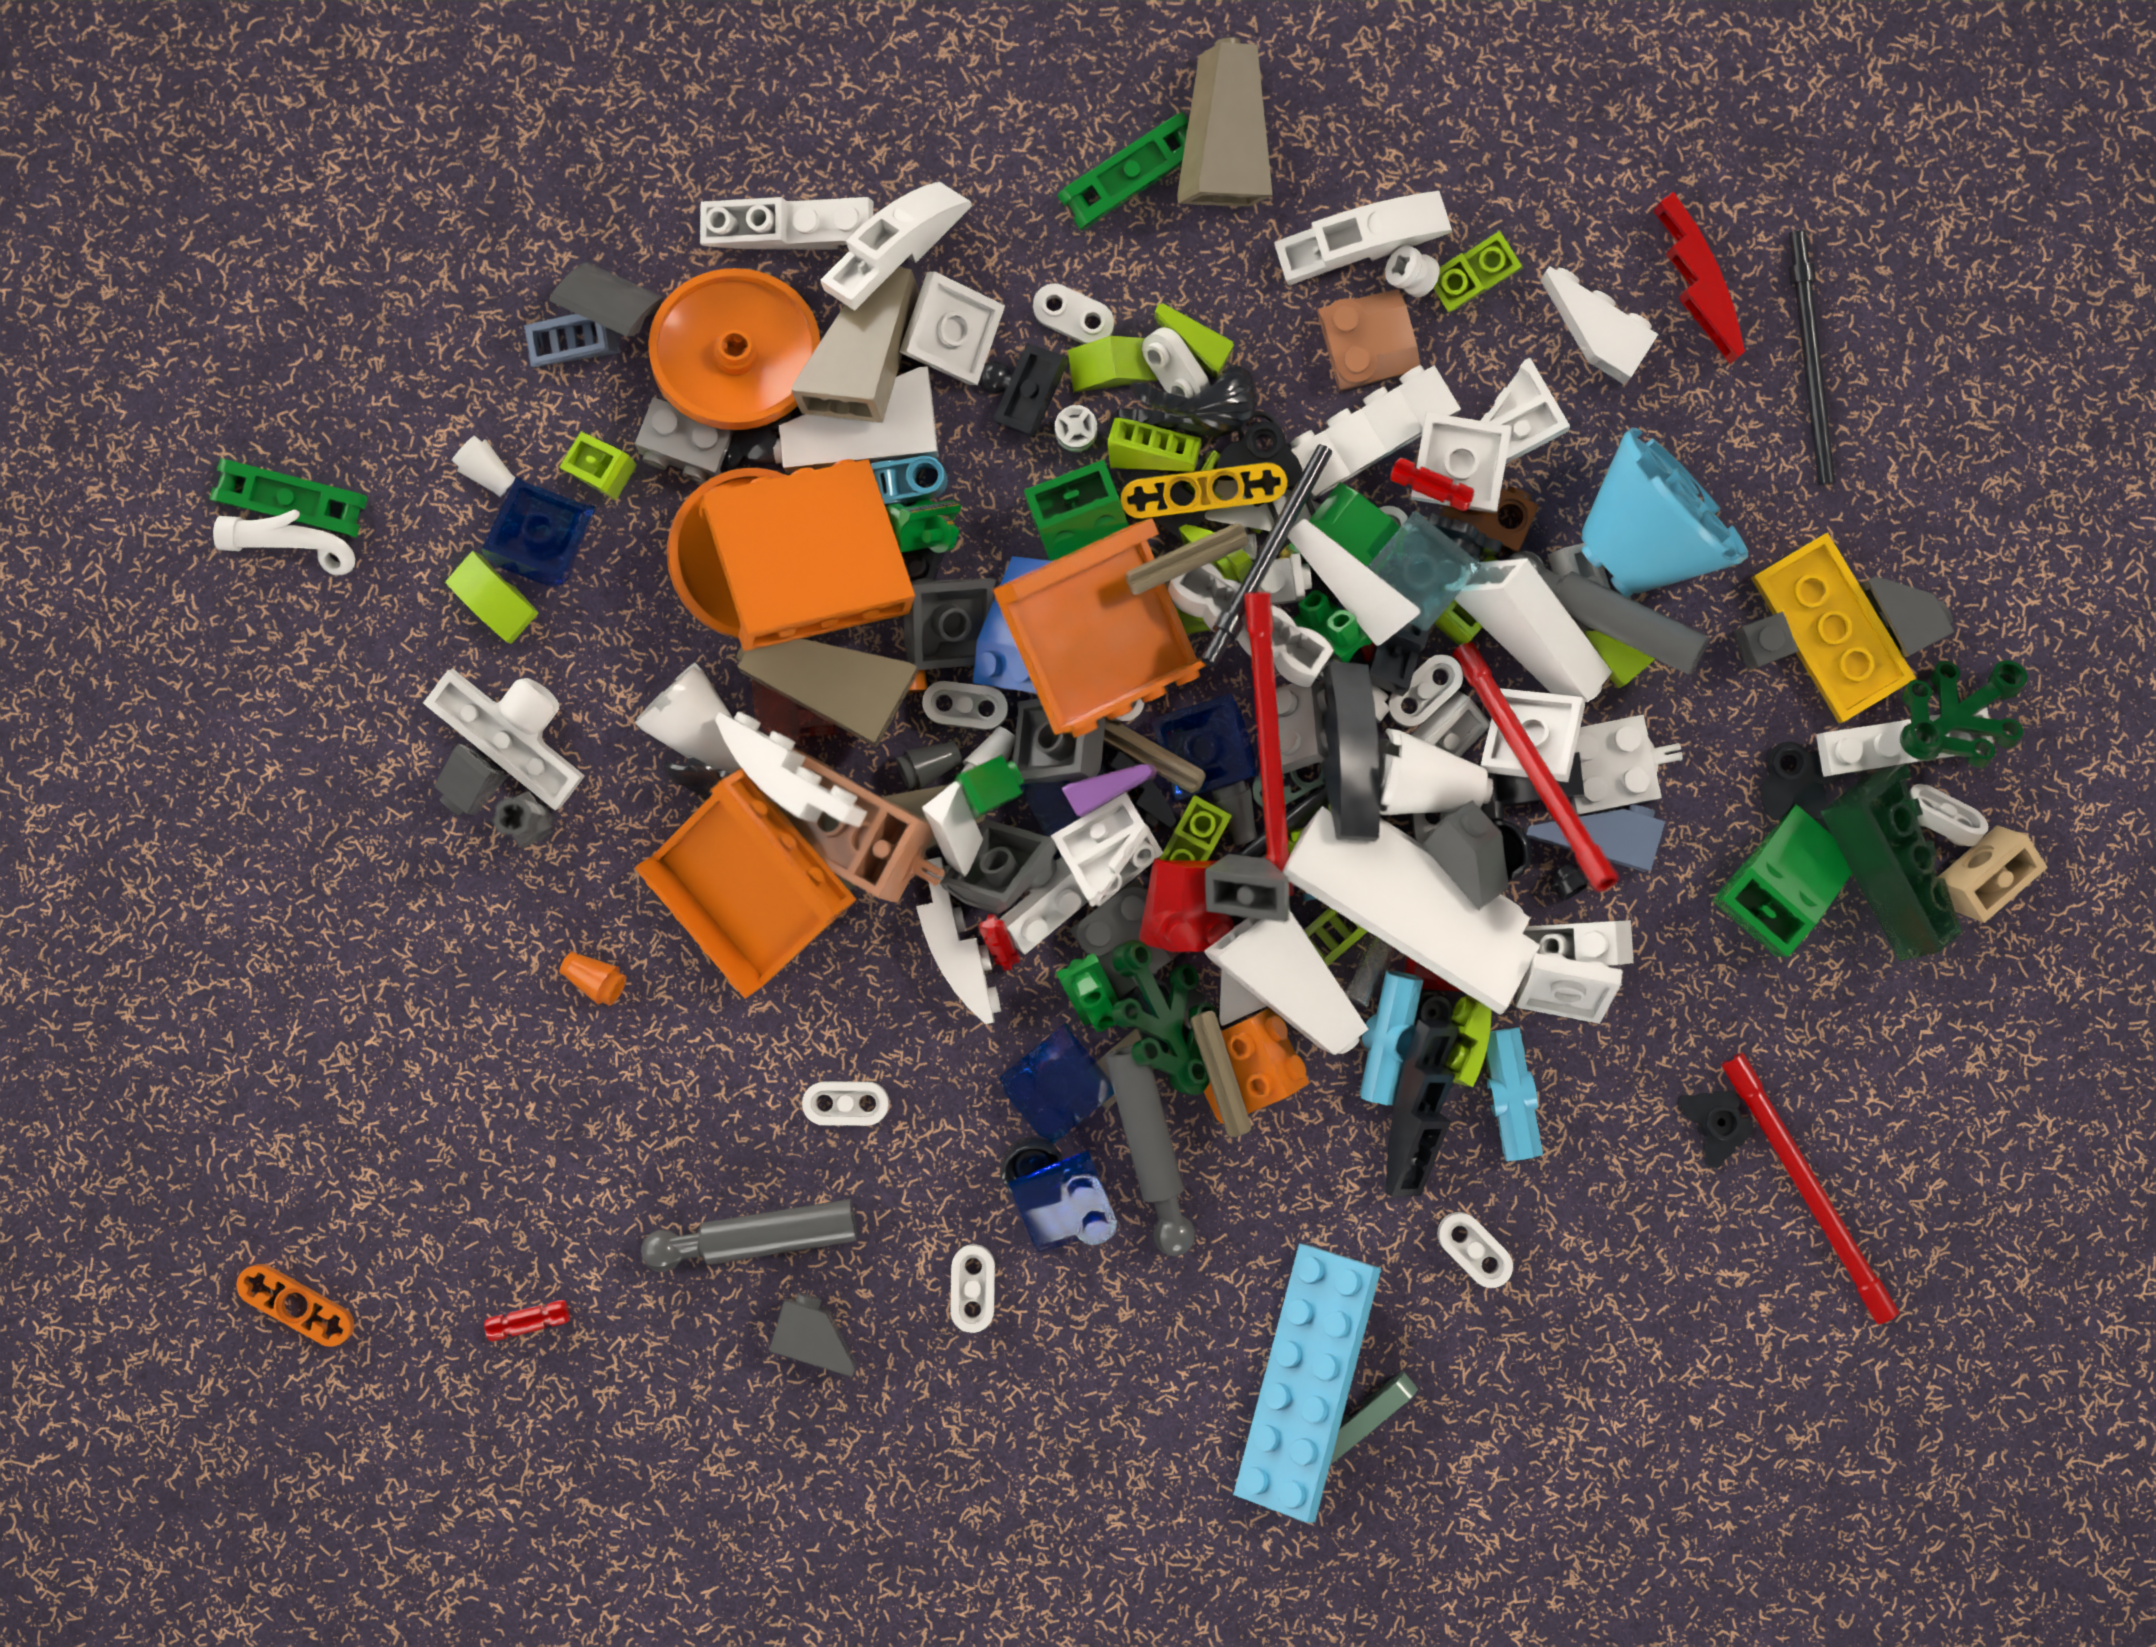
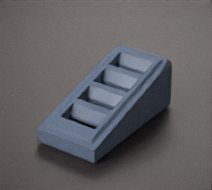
(606, 344)

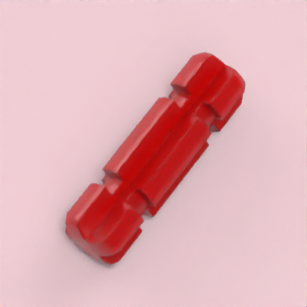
(1432, 484)
(999, 942)
(527, 1320)

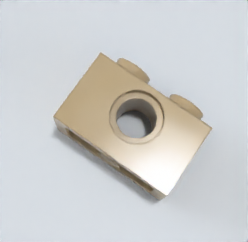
(1992, 873)

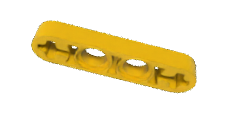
(1203, 485)

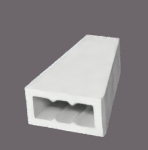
(904, 434)
(1534, 627)
(1291, 978)

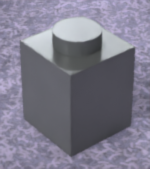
(1765, 641)

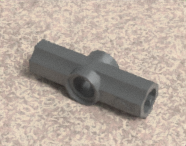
(523, 819)

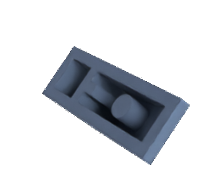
(1623, 835)

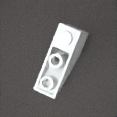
(1602, 331)
(1586, 942)

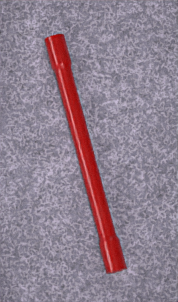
(1260, 630)
(1587, 853)
(1868, 1285)

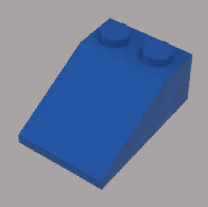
(997, 655)

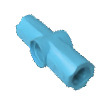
(1390, 1036)
(1513, 1095)

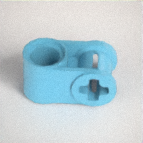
(901, 479)

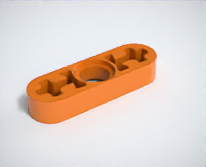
(278, 1311)

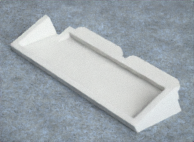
(1415, 907)

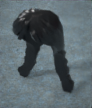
(1212, 412)

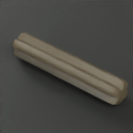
(1186, 558)
(1147, 752)
(1221, 1074)

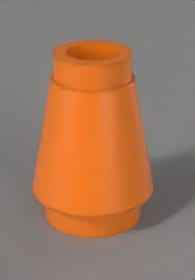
(594, 978)

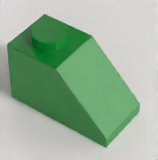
(990, 785)

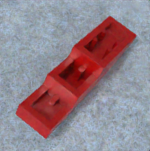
(1708, 295)

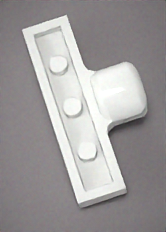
(509, 732)

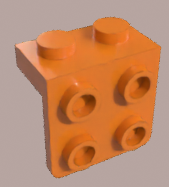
(1261, 1062)

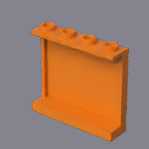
(808, 553)
(1091, 638)
(745, 883)

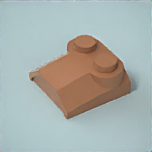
(1369, 339)

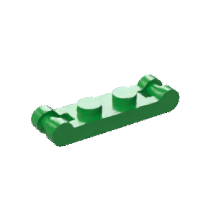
(1126, 172)
(279, 493)

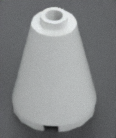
(686, 720)
(1426, 778)

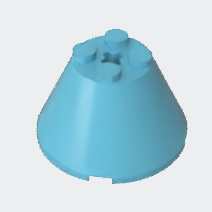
(1653, 524)

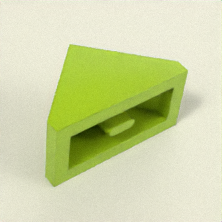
(1109, 363)
(599, 465)
(1621, 659)

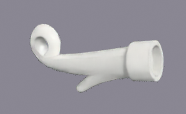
(235, 533)

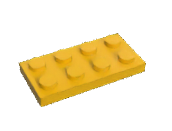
(1834, 628)

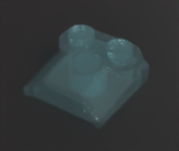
(1424, 568)

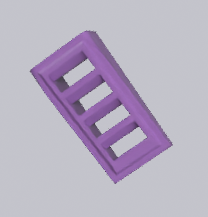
(1096, 791)

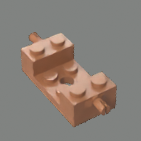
(879, 853)

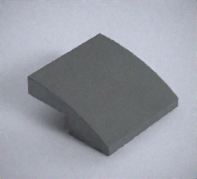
(606, 299)

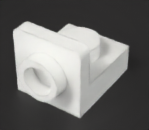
(1287, 580)

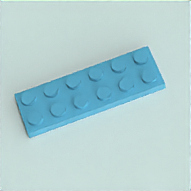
(1307, 1382)

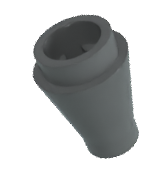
(925, 764)
(1237, 801)

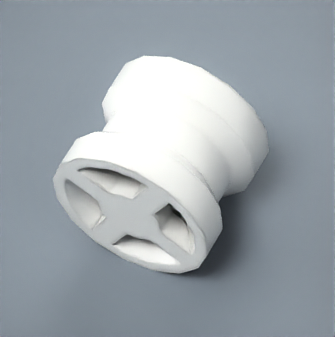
(1412, 271)
(1079, 421)

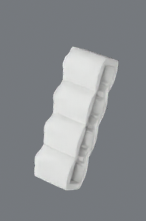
(1377, 429)
(1297, 651)

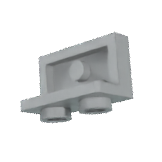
(681, 442)
(1302, 725)

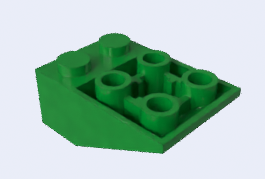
(1075, 509)
(1786, 883)

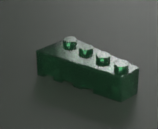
(1893, 862)

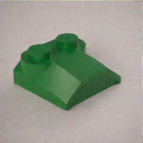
(1352, 524)

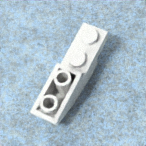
(782, 223)
(1362, 233)
(890, 237)
(1873, 747)
(780, 772)
(1061, 897)
(958, 960)

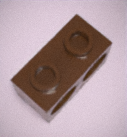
(1488, 523)

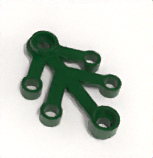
(1927, 738)
(1186, 1065)

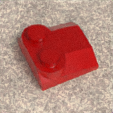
(1176, 908)

